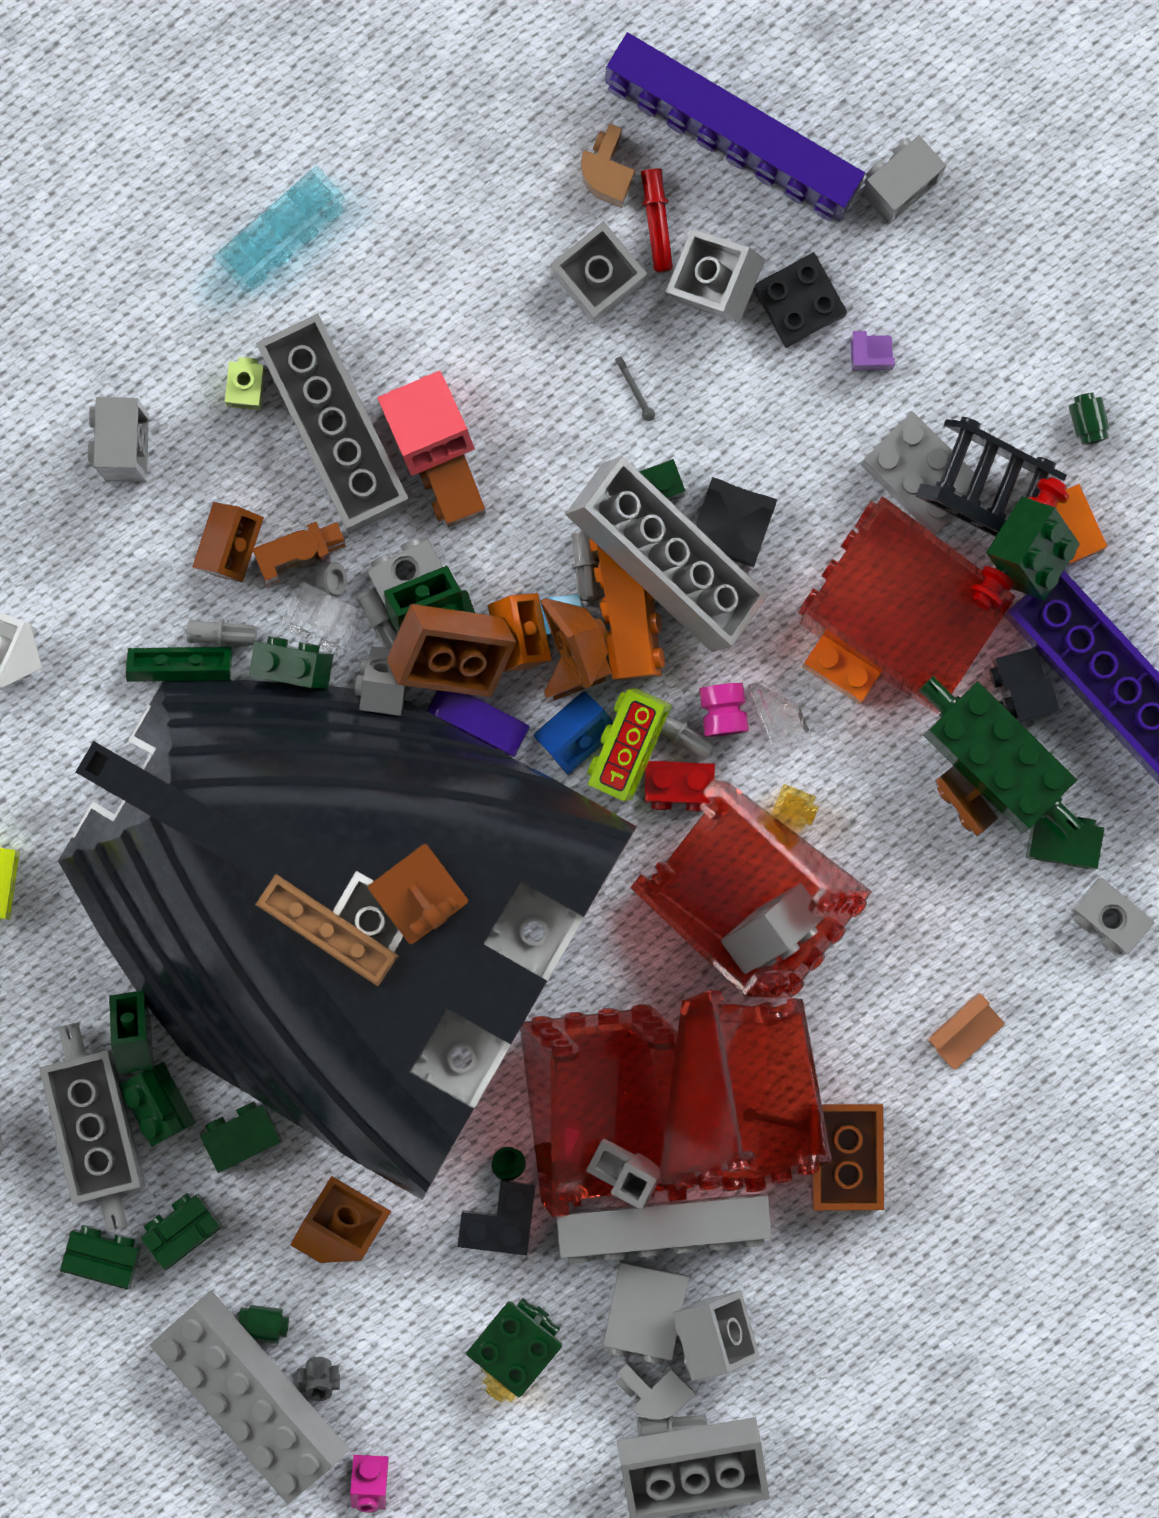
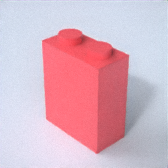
(426, 423)

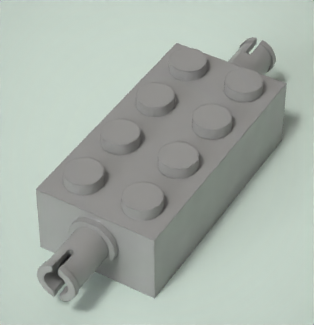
(92, 1126)

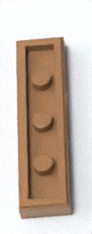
(327, 930)

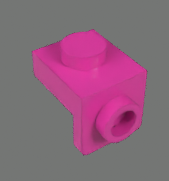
(369, 1483)

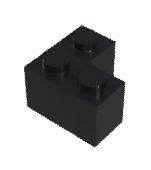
(1023, 686)
(506, 1230)

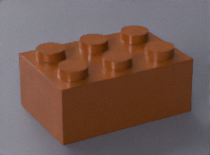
(451, 650)
(857, 1153)

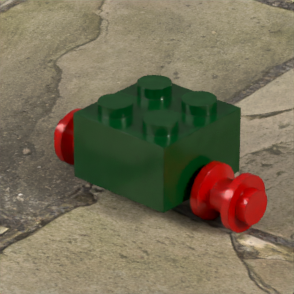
(1029, 548)

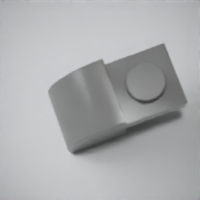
(630, 1174)
(660, 1399)

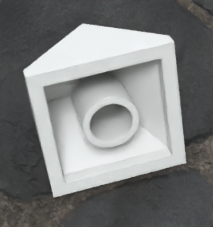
(17, 650)

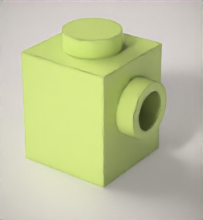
(245, 384)

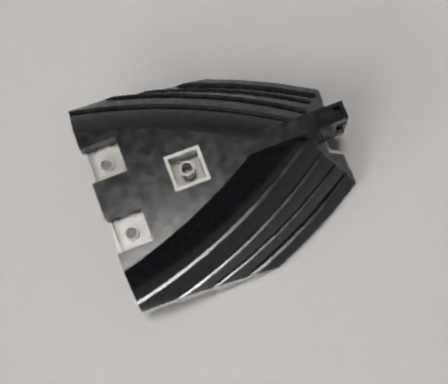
(330, 800)

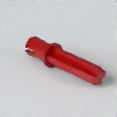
(657, 219)

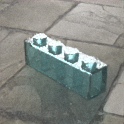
(280, 228)

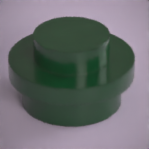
(508, 1163)

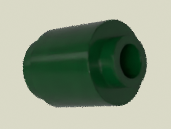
(1089, 418)
(264, 1323)

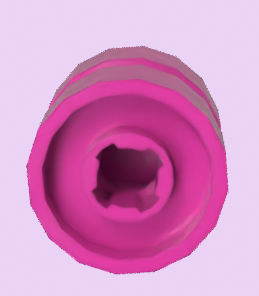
(723, 709)

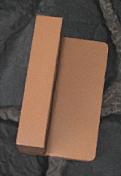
(966, 1031)

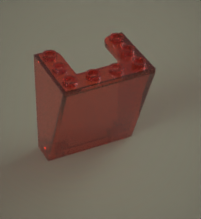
(903, 603)
(734, 865)
(591, 1083)
(742, 1097)

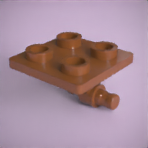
(972, 808)
(418, 894)

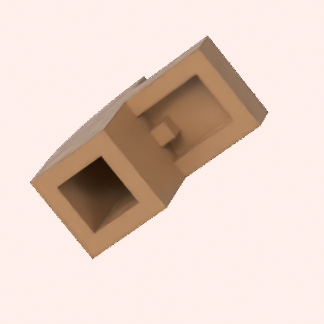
(601, 175)

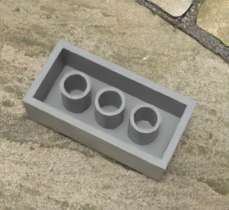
(693, 1469)

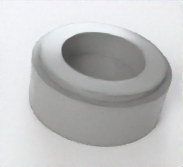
(331, 578)

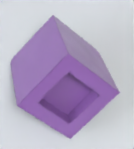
(871, 352)

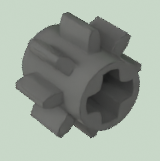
(318, 1378)

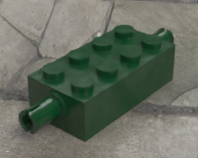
(1000, 757)

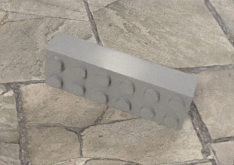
(333, 423)
(667, 554)
(664, 1225)
(249, 1397)

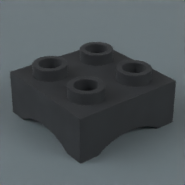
(800, 299)
(735, 520)

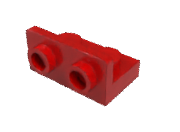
(677, 784)

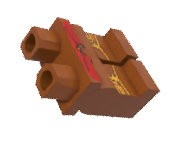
(298, 550)

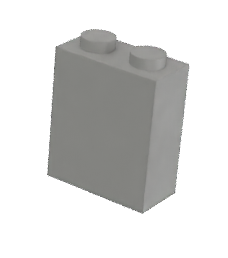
(643, 1311)

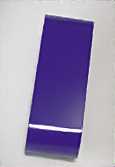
(479, 720)

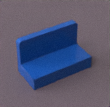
(574, 732)

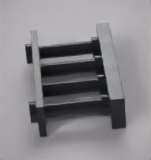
(968, 506)

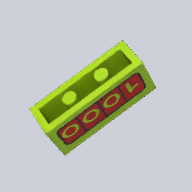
(628, 743)

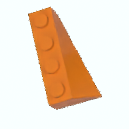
(633, 622)

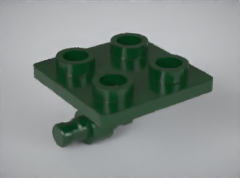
(516, 1345)

